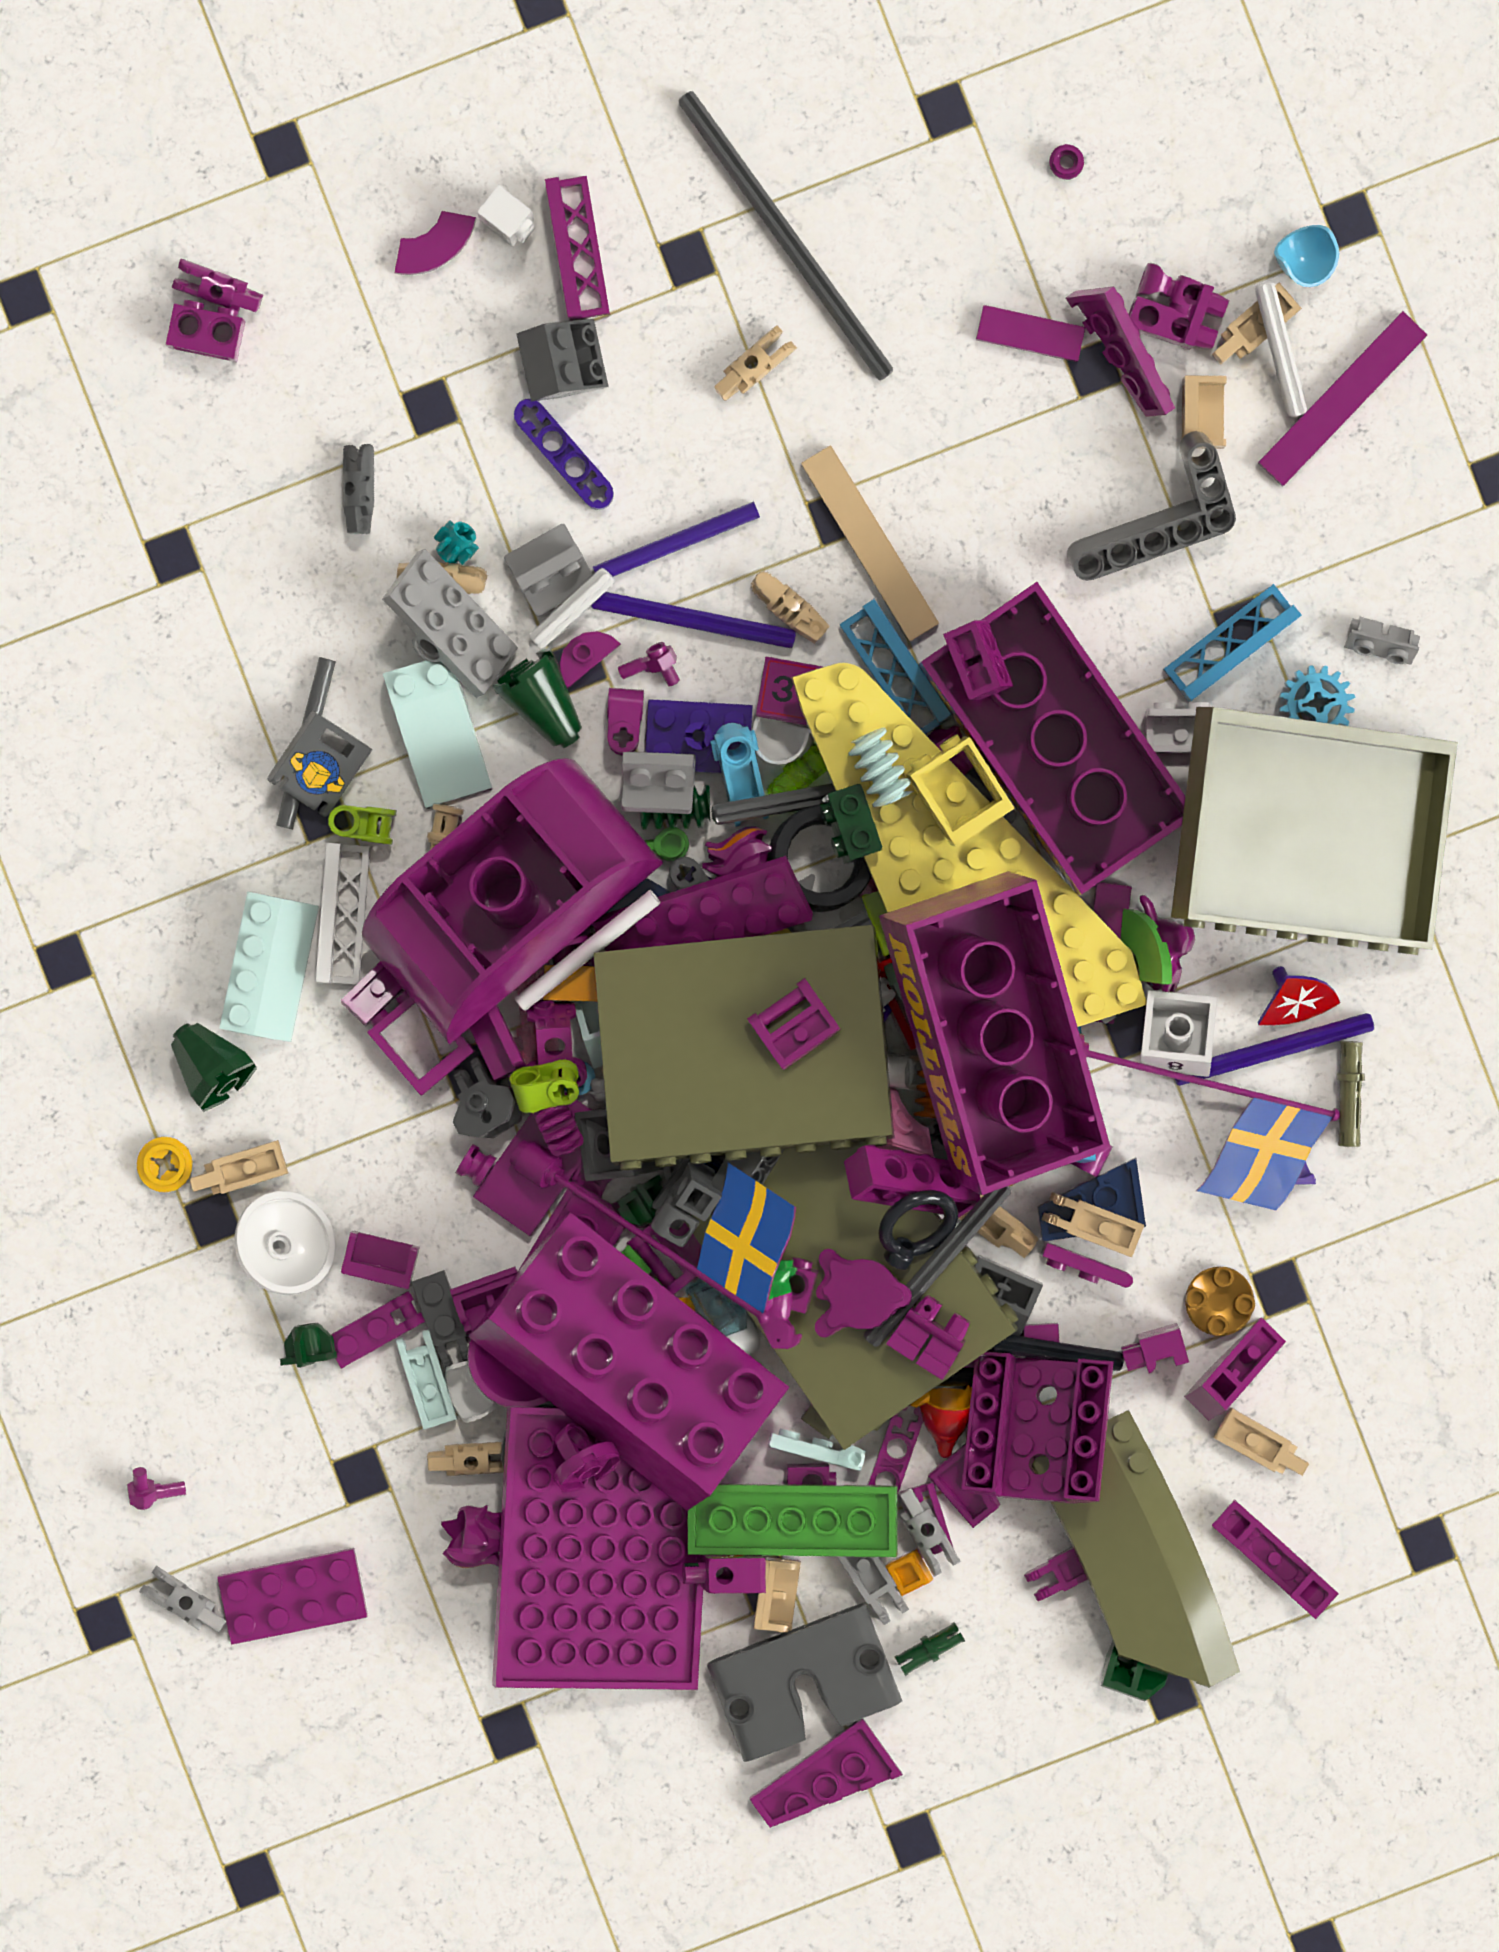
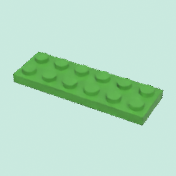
(795, 1521)

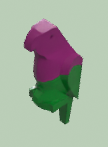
(778, 1329)

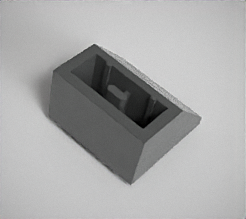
(562, 359)
(1014, 1288)

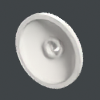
(301, 1233)

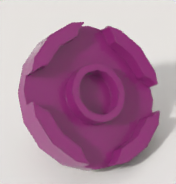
(582, 1458)

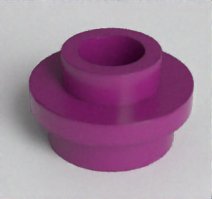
(1069, 151)

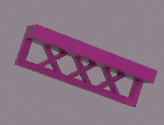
(564, 252)
(497, 1044)

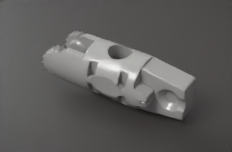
(914, 1517)
(201, 1607)

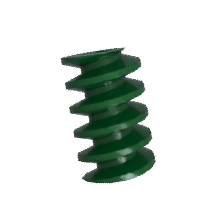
(700, 813)

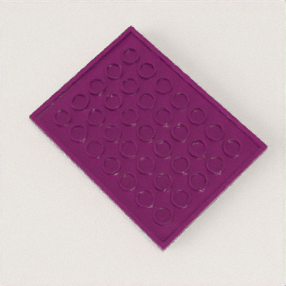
(589, 1574)

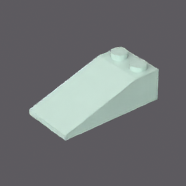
(437, 732)

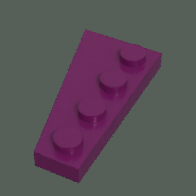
(835, 1770)

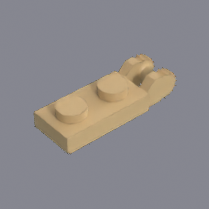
(1097, 1225)

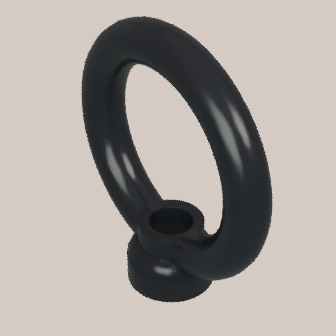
(901, 1252)

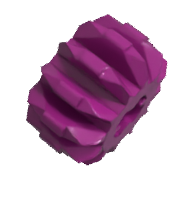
(559, 1129)

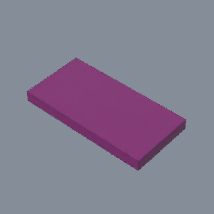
(512, 1193)

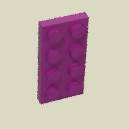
(292, 1596)

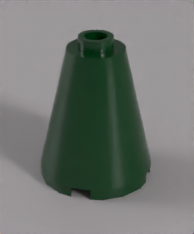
(541, 698)

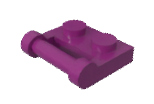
(799, 1034)
(689, 1252)

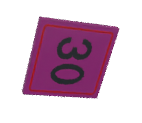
(777, 693)

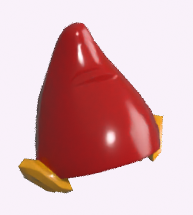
(945, 1416)

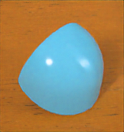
(1308, 255)

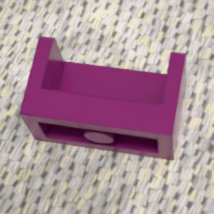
(380, 1259)

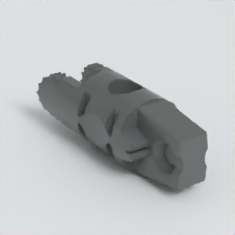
(358, 487)

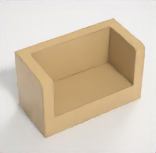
(1204, 407)

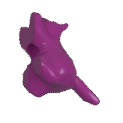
(1178, 939)

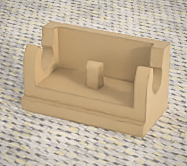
(777, 1605)

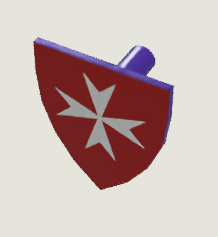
(1297, 999)

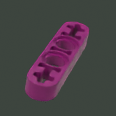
(899, 1465)

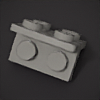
(549, 569)
(658, 782)

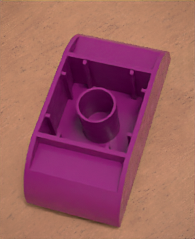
(505, 893)

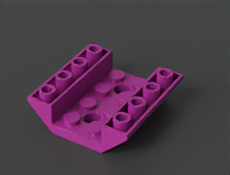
(1014, 1428)

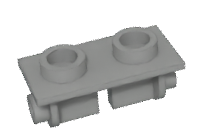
(1366, 639)

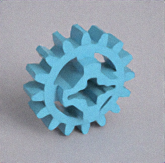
(1314, 686)

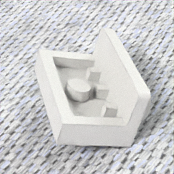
(1171, 728)

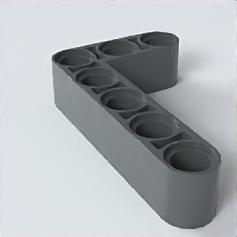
(1165, 521)

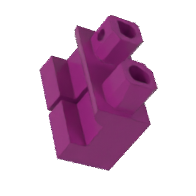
(916, 1329)
(1155, 1345)

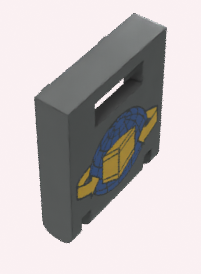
(314, 768)

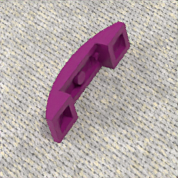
(1275, 1559)

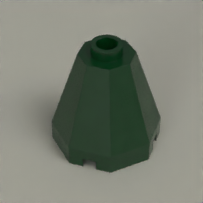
(210, 1065)

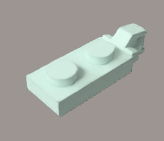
(819, 1449)

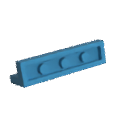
(1240, 653)
(905, 660)

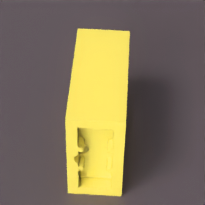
(978, 820)

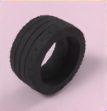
(822, 900)

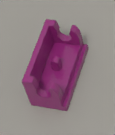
(478, 1296)

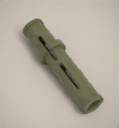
(1350, 1093)

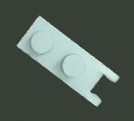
(427, 1382)

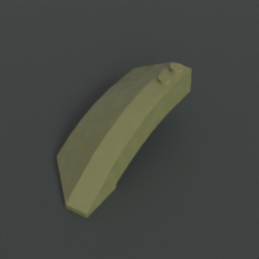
(1146, 1564)

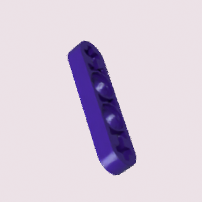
(561, 456)

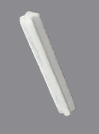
(1280, 349)

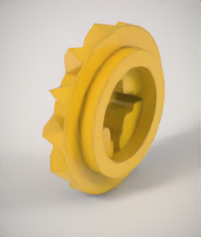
(149, 1170)

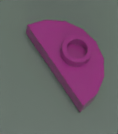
(584, 654)

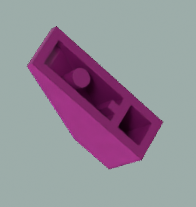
(1235, 1370)

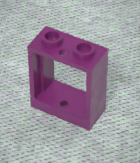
(431, 1078)

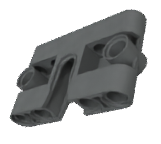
(825, 1651)

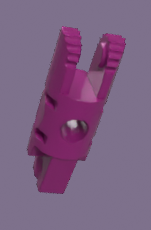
(234, 293)

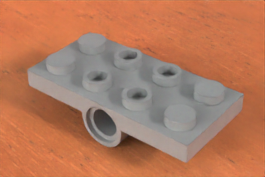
(449, 624)

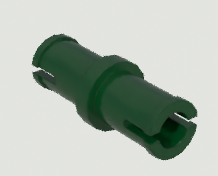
(929, 1648)

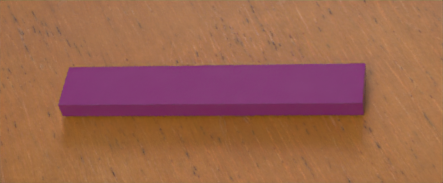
(1342, 398)

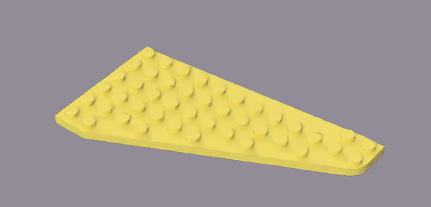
(919, 861)

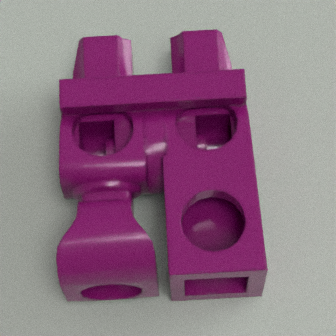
(1183, 317)

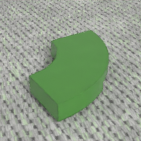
(1151, 953)

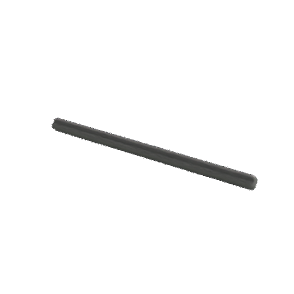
(785, 235)

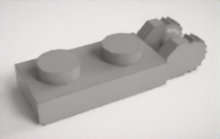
(872, 1582)

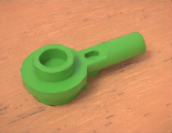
(670, 844)

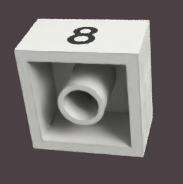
(1179, 1032)

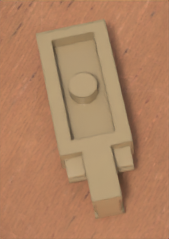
(1248, 329)
(242, 1169)
(1007, 1231)
(1259, 1443)

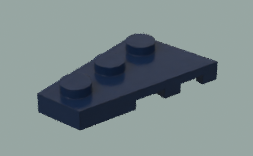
(1113, 1191)

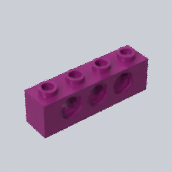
(889, 1175)

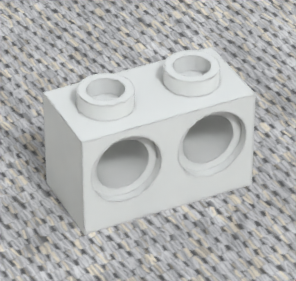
(507, 216)

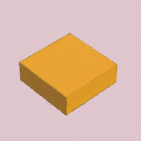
(909, 1572)

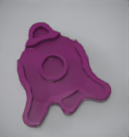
(858, 1292)

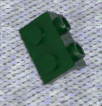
(851, 823)

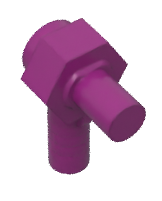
(658, 659)
(143, 1491)

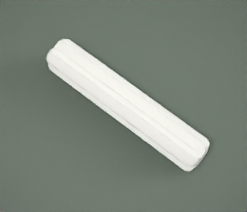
(572, 608)

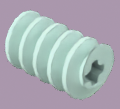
(880, 767)

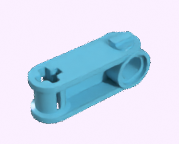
(739, 765)

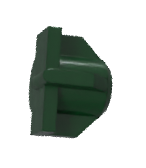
(637, 1204)
(308, 1345)

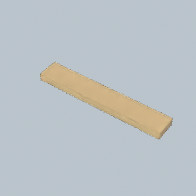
(869, 543)

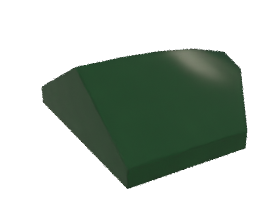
(1131, 1676)

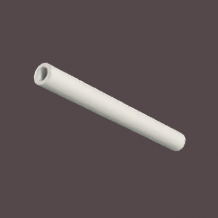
(587, 949)

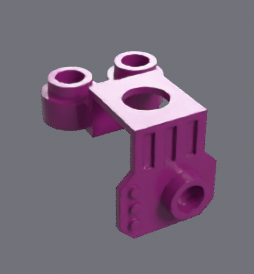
(553, 1021)

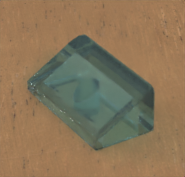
(717, 1308)

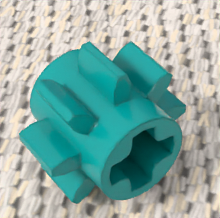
(456, 542)

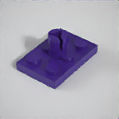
(690, 727)

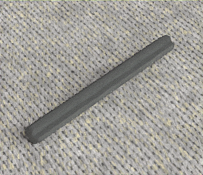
(941, 1259)

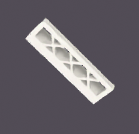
(329, 910)

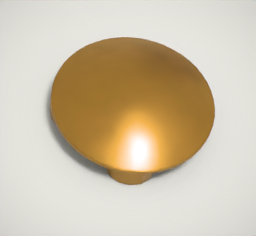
(1219, 1301)

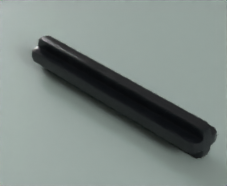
(1056, 1351)

